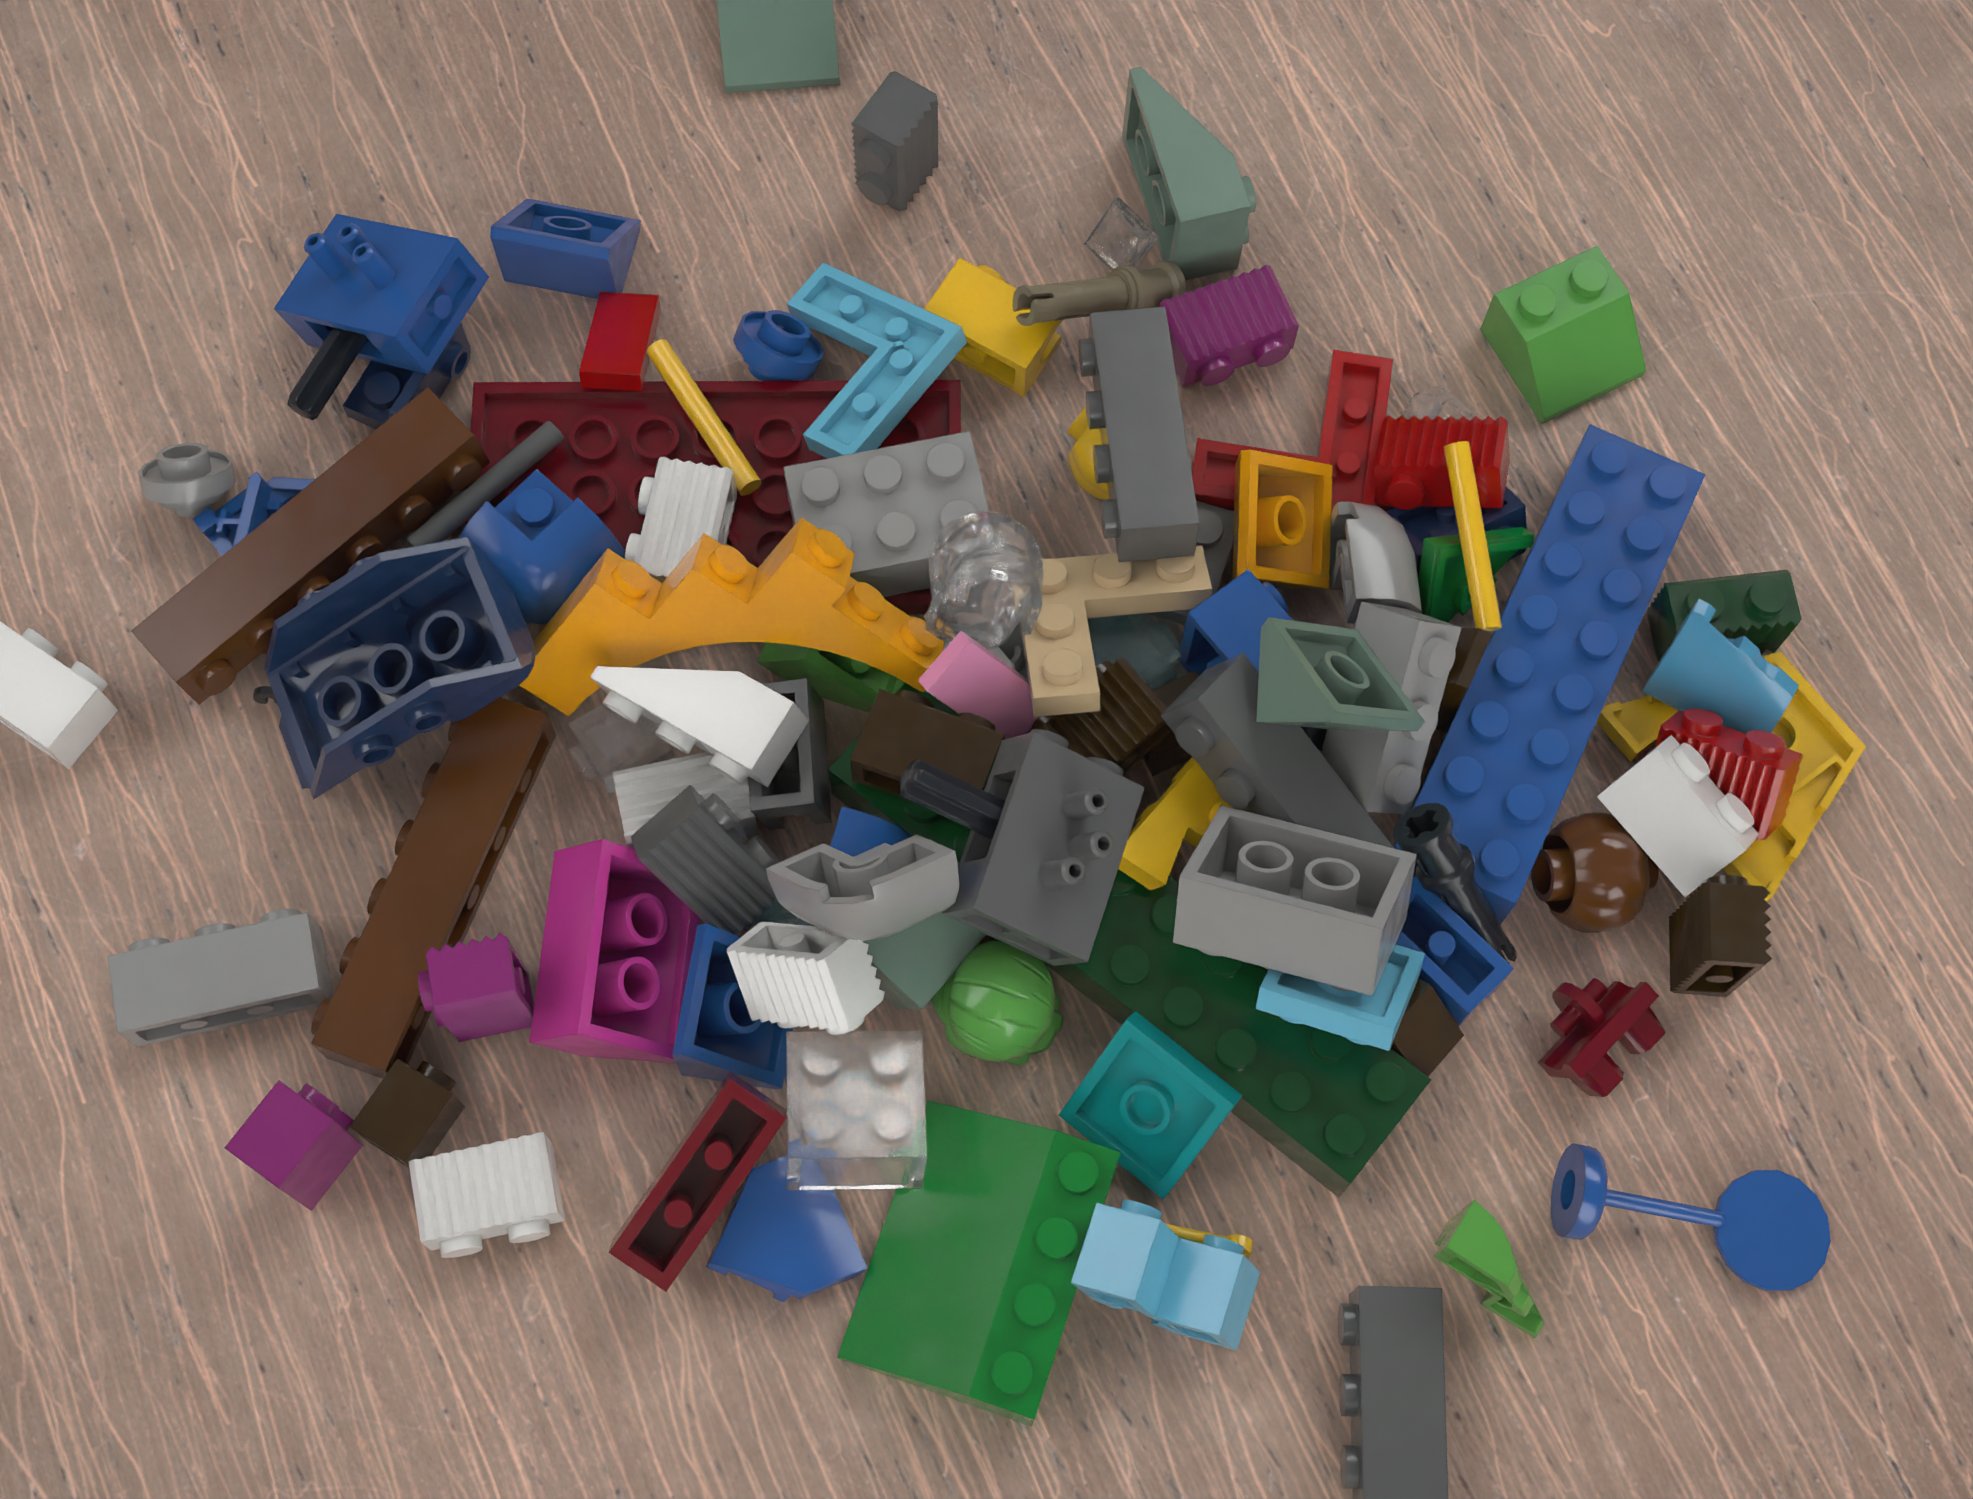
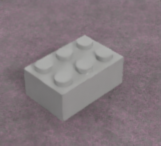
(890, 504)
(1294, 899)

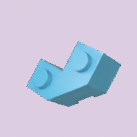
(1181, 1284)

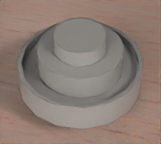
(187, 478)

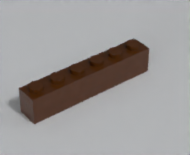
(340, 518)
(433, 885)

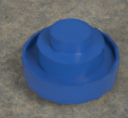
(777, 346)

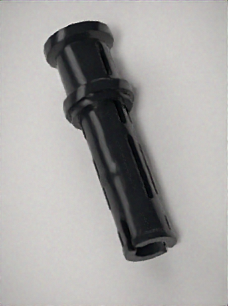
(1448, 871)

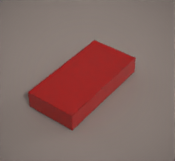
(619, 341)

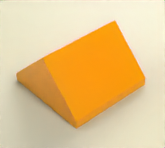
(1282, 520)

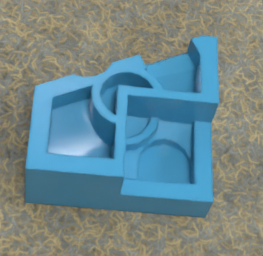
(1720, 676)

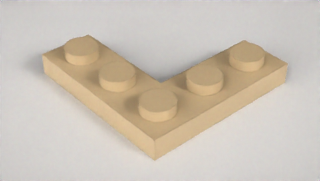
(1097, 586)

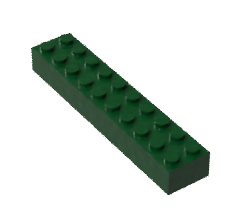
(1300, 1086)

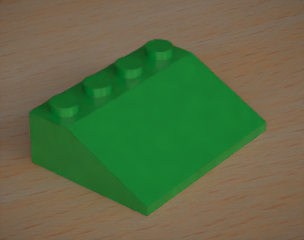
(980, 1261)

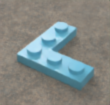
(905, 352)

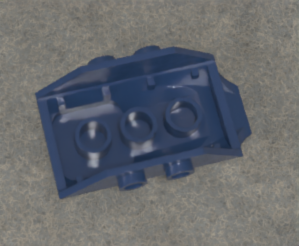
(393, 656)

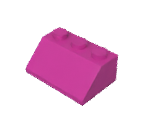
(611, 957)

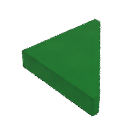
(1443, 572)

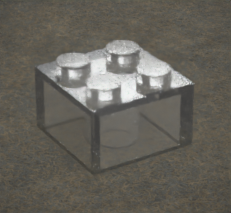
(854, 1110)

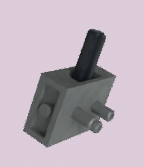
(1037, 844)

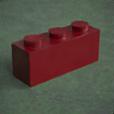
(697, 1181)

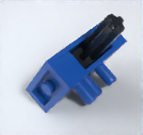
(376, 298)

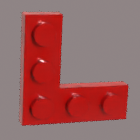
(1348, 435)

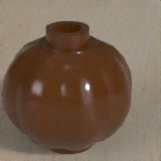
(1593, 873)

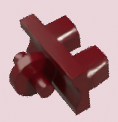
(1591, 1024)

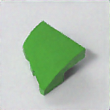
(1481, 1252)

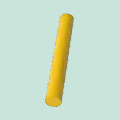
(703, 416)
(1472, 536)

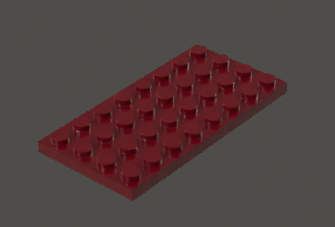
(621, 435)

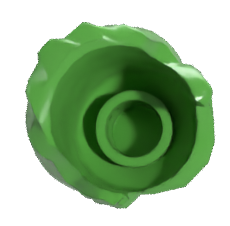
(999, 1005)

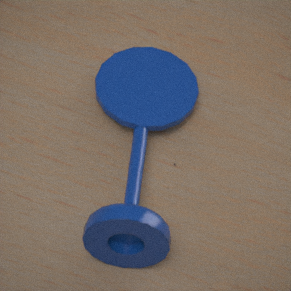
(1763, 1222)

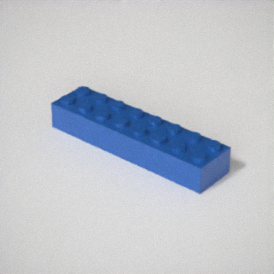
(1556, 655)

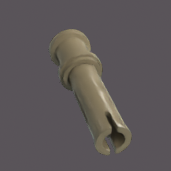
(1120, 290)

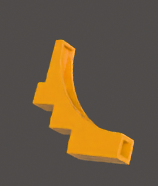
(719, 597)

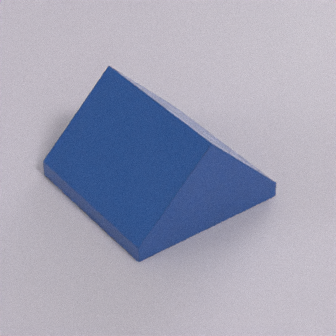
(565, 248)
(715, 1024)

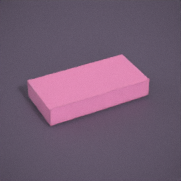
(981, 684)

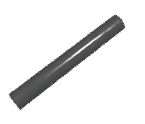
(487, 486)

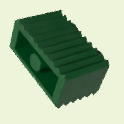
(1746, 605)

